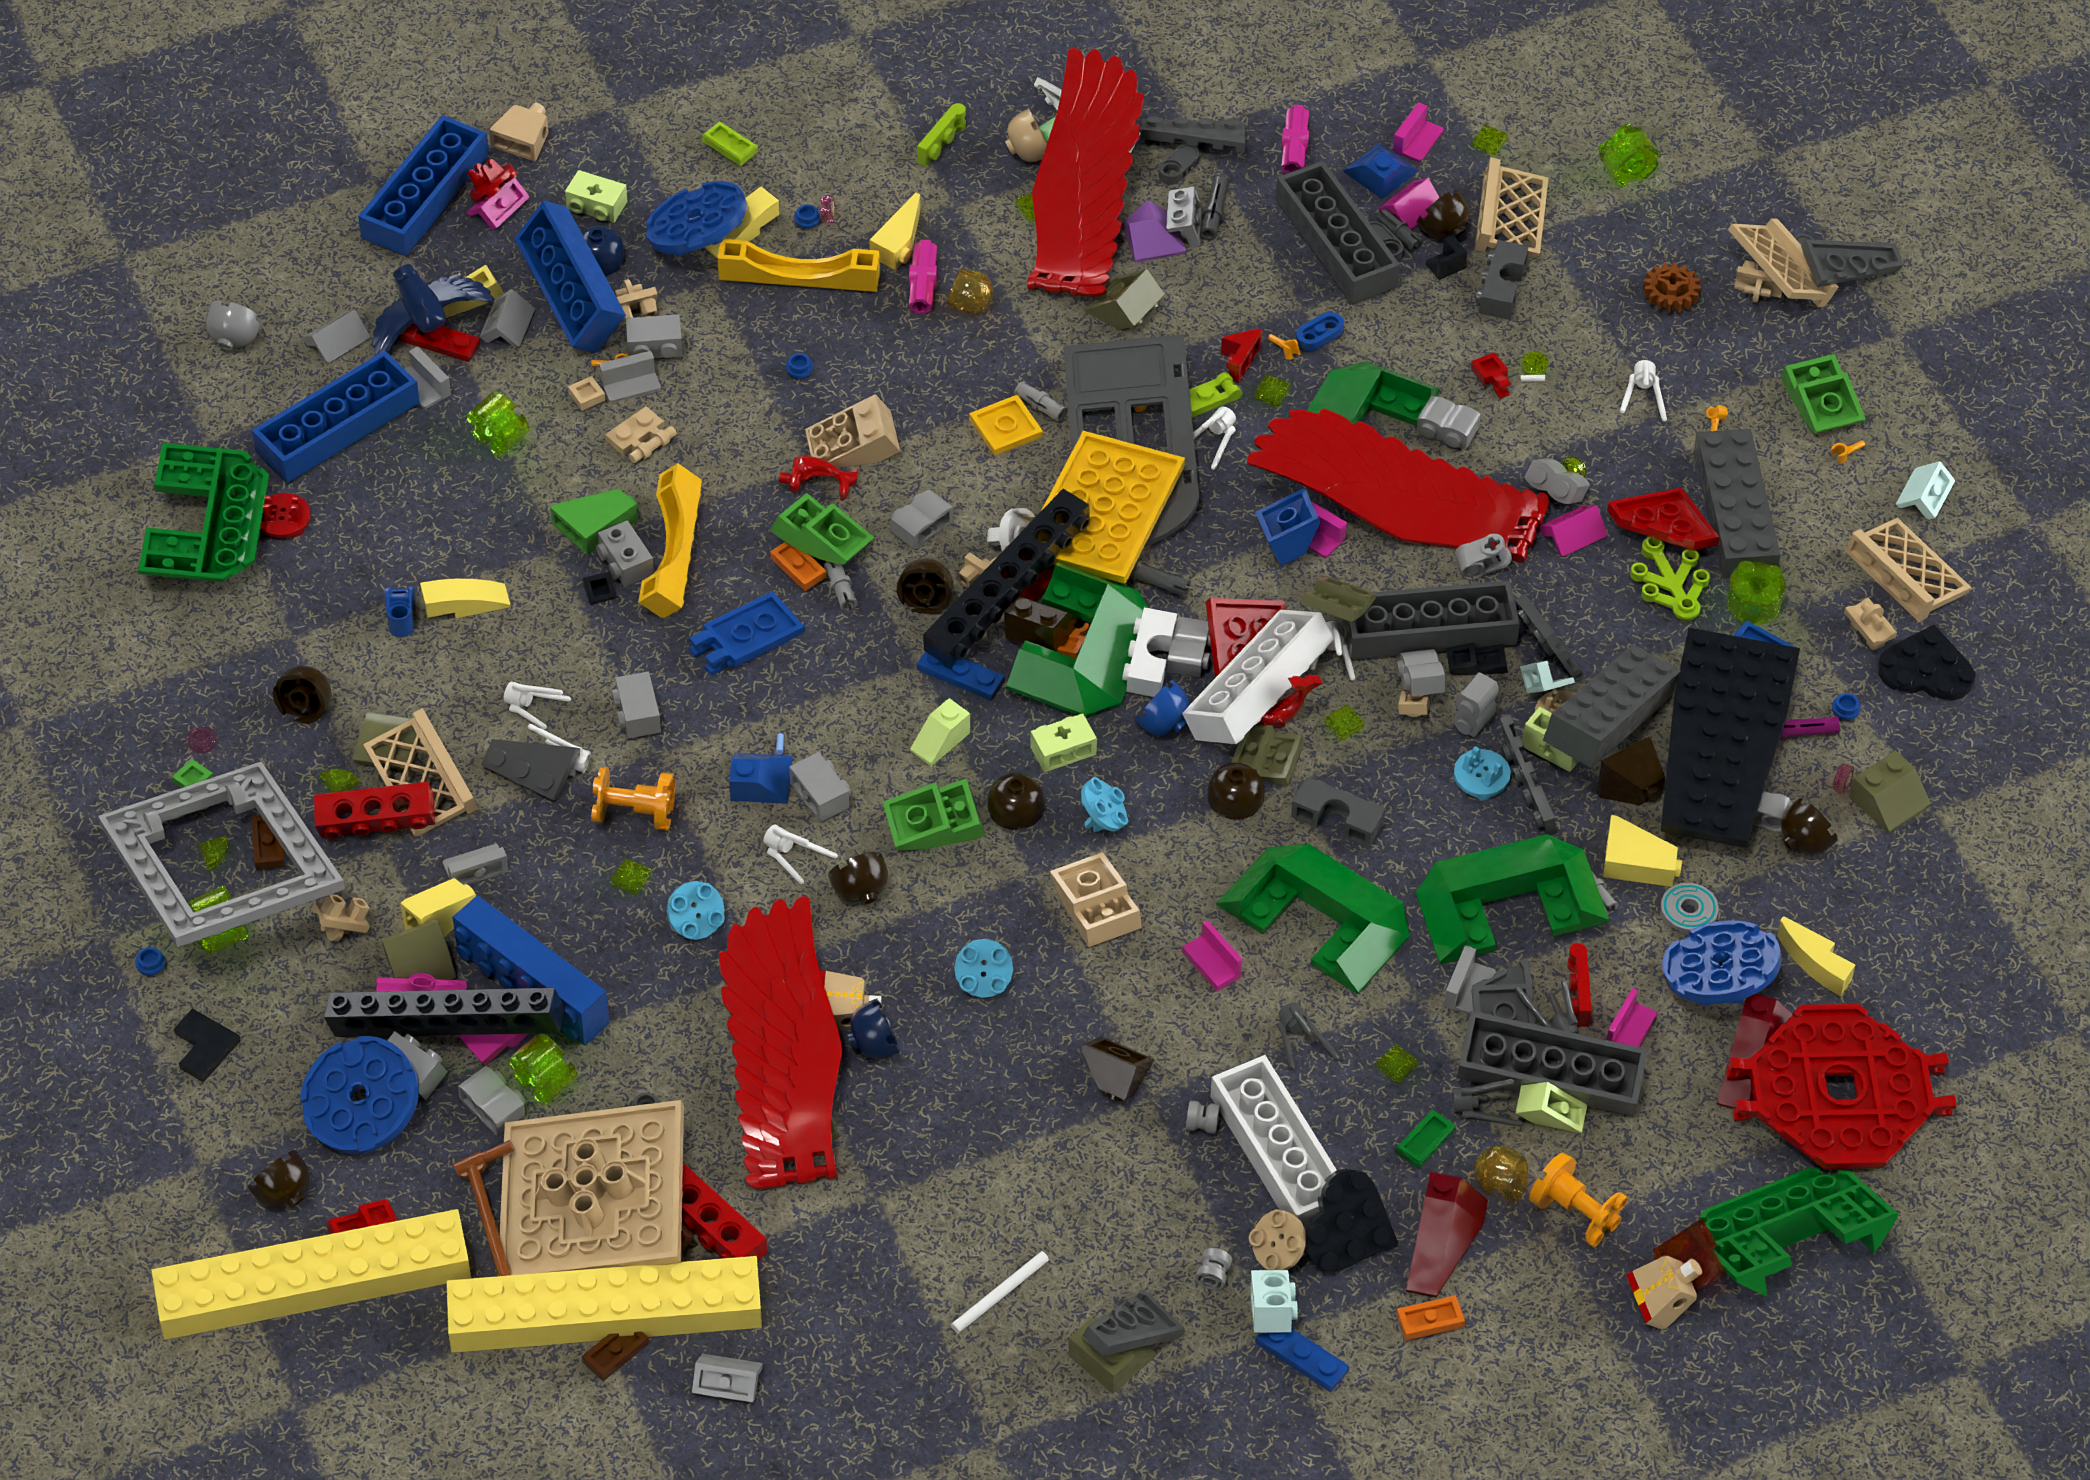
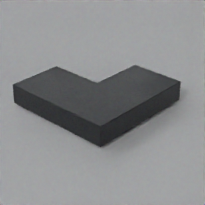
(210, 1041)

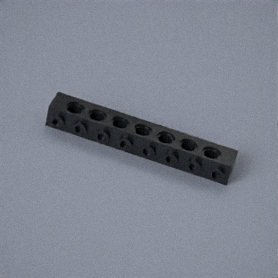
(1055, 527)
(445, 1012)

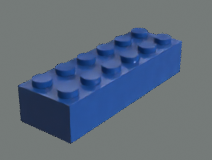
(423, 185)
(570, 277)
(335, 416)
(522, 962)

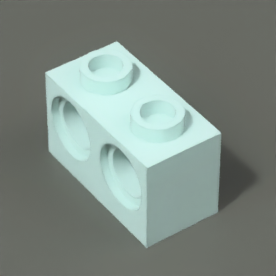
(1272, 1301)

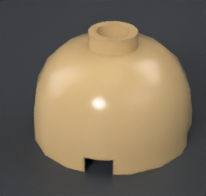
(1026, 137)

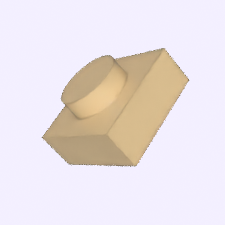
(586, 393)
(1414, 705)

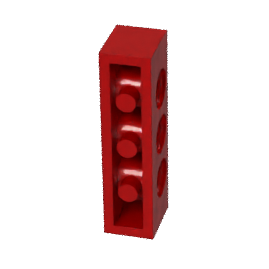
(331, 806)
(726, 1224)

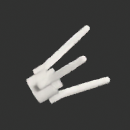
(1644, 377)
(1219, 423)
(1338, 644)
(522, 695)
(582, 759)
(782, 841)

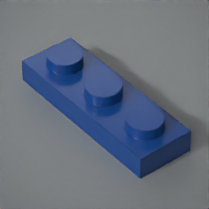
(964, 675)
(1304, 1357)

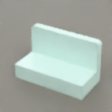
(1927, 489)
(1539, 679)

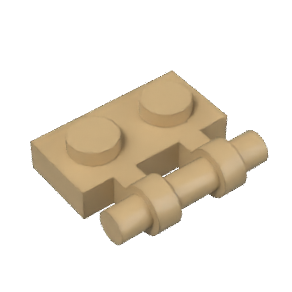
(635, 430)

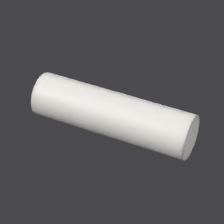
(1532, 378)

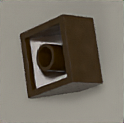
(1038, 624)

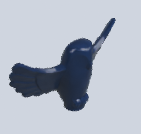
(422, 304)

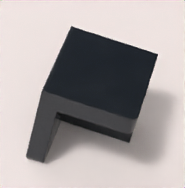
(1450, 261)

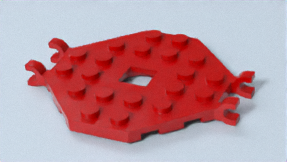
(1833, 1040)

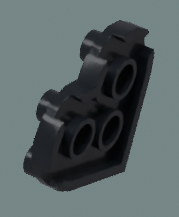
(1927, 664)
(1349, 1223)

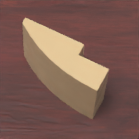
(1096, 899)

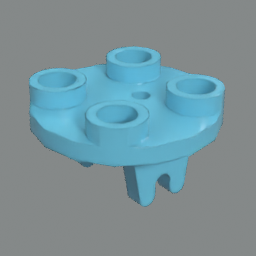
(1474, 764)
(1103, 805)
(707, 903)
(969, 968)

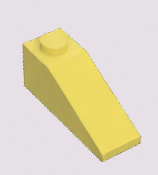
(898, 235)

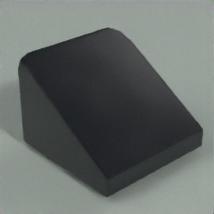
(599, 587)

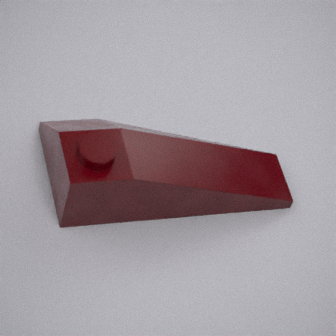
(1757, 1023)
(1447, 1226)

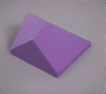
(1149, 236)

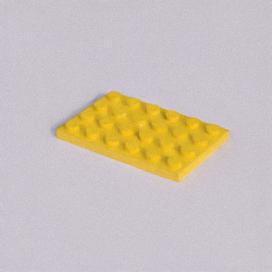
(1125, 498)

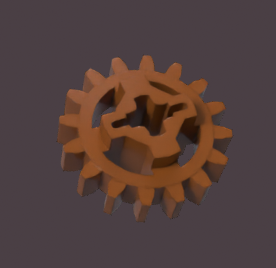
(1671, 287)

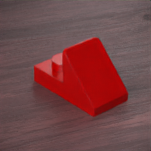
(1241, 350)

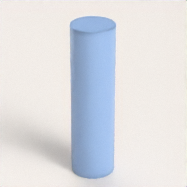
(780, 743)

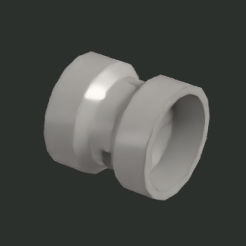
(1202, 1117)
(1213, 1269)

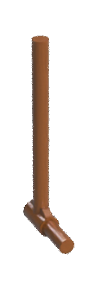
(470, 1169)

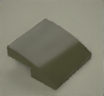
(1338, 598)
(376, 725)
(1270, 753)
(419, 951)

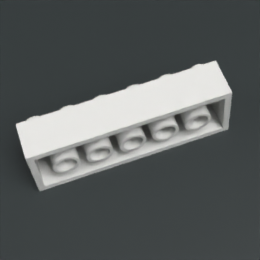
(1258, 676)
(1273, 1136)

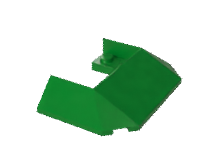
(1368, 386)
(231, 520)
(1096, 675)
(1459, 886)
(1369, 917)
(1763, 1221)

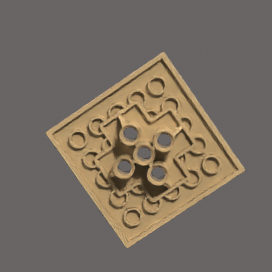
(593, 1189)

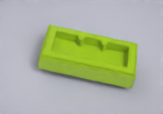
(730, 143)

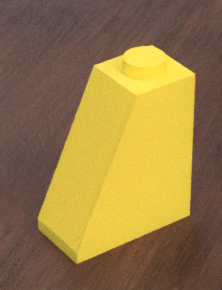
(1639, 855)
(437, 903)

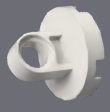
(1010, 527)

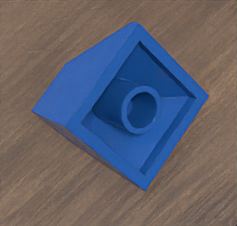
(1380, 171)
(1289, 525)
(760, 778)

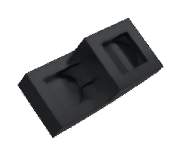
(1470, 661)

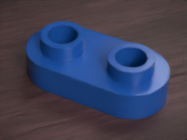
(1317, 331)

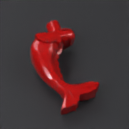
(808, 466)
(1288, 707)

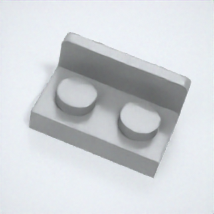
(1185, 214)

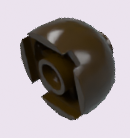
(1446, 216)
(925, 581)
(302, 689)
(1235, 791)
(1015, 801)
(1806, 829)
(860, 879)
(282, 1182)

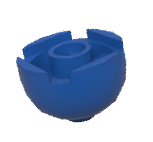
(1165, 711)

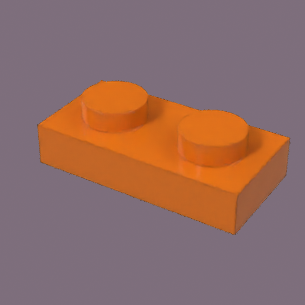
(798, 566)
(1430, 1318)

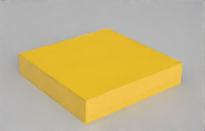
(1005, 425)

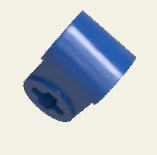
(400, 610)

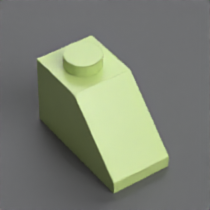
(941, 732)
(1551, 1107)

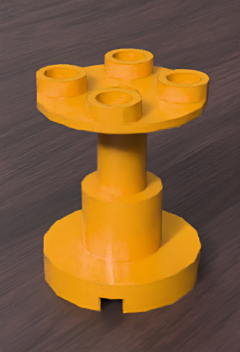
(645, 799)
(1570, 1193)

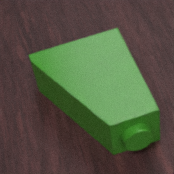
(586, 516)

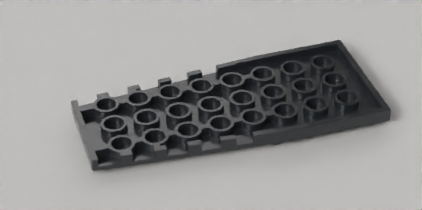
(1724, 734)

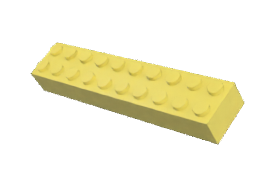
(310, 1274)
(603, 1302)

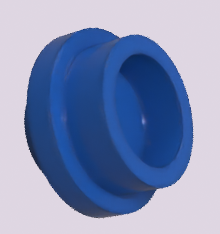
(807, 216)
(799, 366)
(1846, 706)
(150, 961)

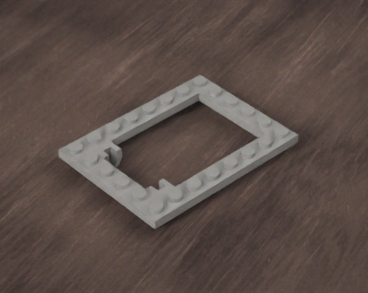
(246, 788)

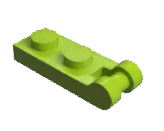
(941, 133)
(1206, 396)

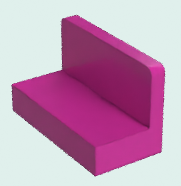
(1416, 135)
(1412, 202)
(501, 205)
(1575, 529)
(1329, 533)
(1214, 957)
(1631, 1022)

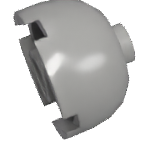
(231, 325)

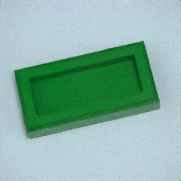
(1425, 1139)

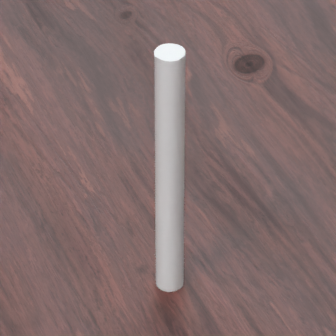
(999, 1292)

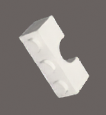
(1154, 632)

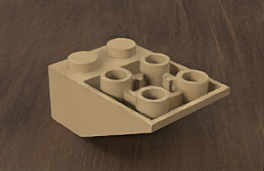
(855, 435)

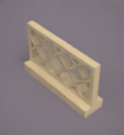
(1491, 201)
(1782, 260)
(1896, 577)
(437, 755)

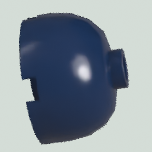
(606, 247)
(872, 1032)

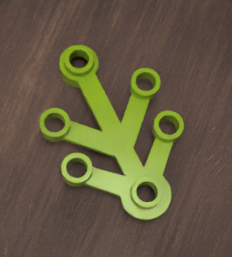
(1670, 580)

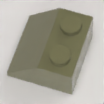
(1127, 300)
(1890, 792)
(1111, 1369)

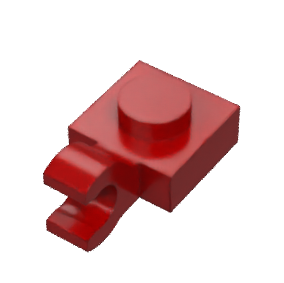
(1492, 370)

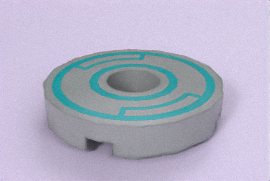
(1688, 894)

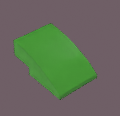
(1822, 394)
(821, 531)
(934, 816)

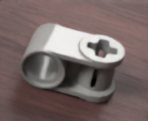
(1480, 556)
(1771, 811)

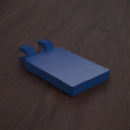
(745, 633)

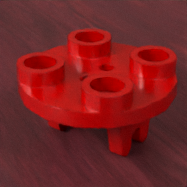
(488, 180)
(295, 516)

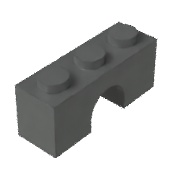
(1505, 263)
(1318, 800)

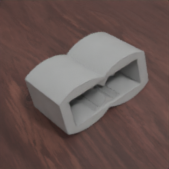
(1448, 422)
(1560, 484)
(921, 518)
(1189, 647)
(1421, 672)
(1476, 704)
(491, 1099)

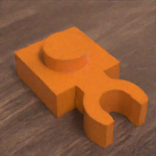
(1074, 643)

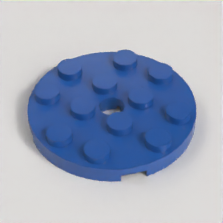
(696, 218)
(1694, 968)
(367, 1123)

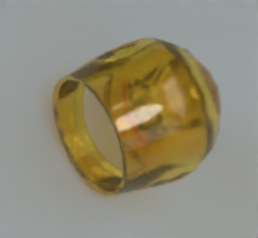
(971, 291)
(1496, 1170)

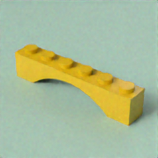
(748, 263)
(679, 498)

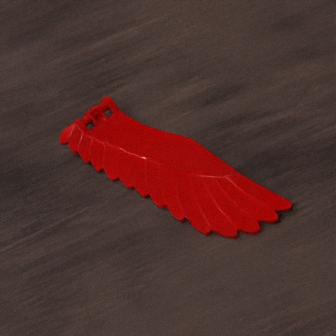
(1083, 175)
(1397, 488)
(783, 1045)

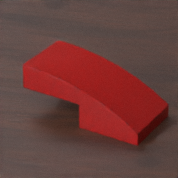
(367, 1215)

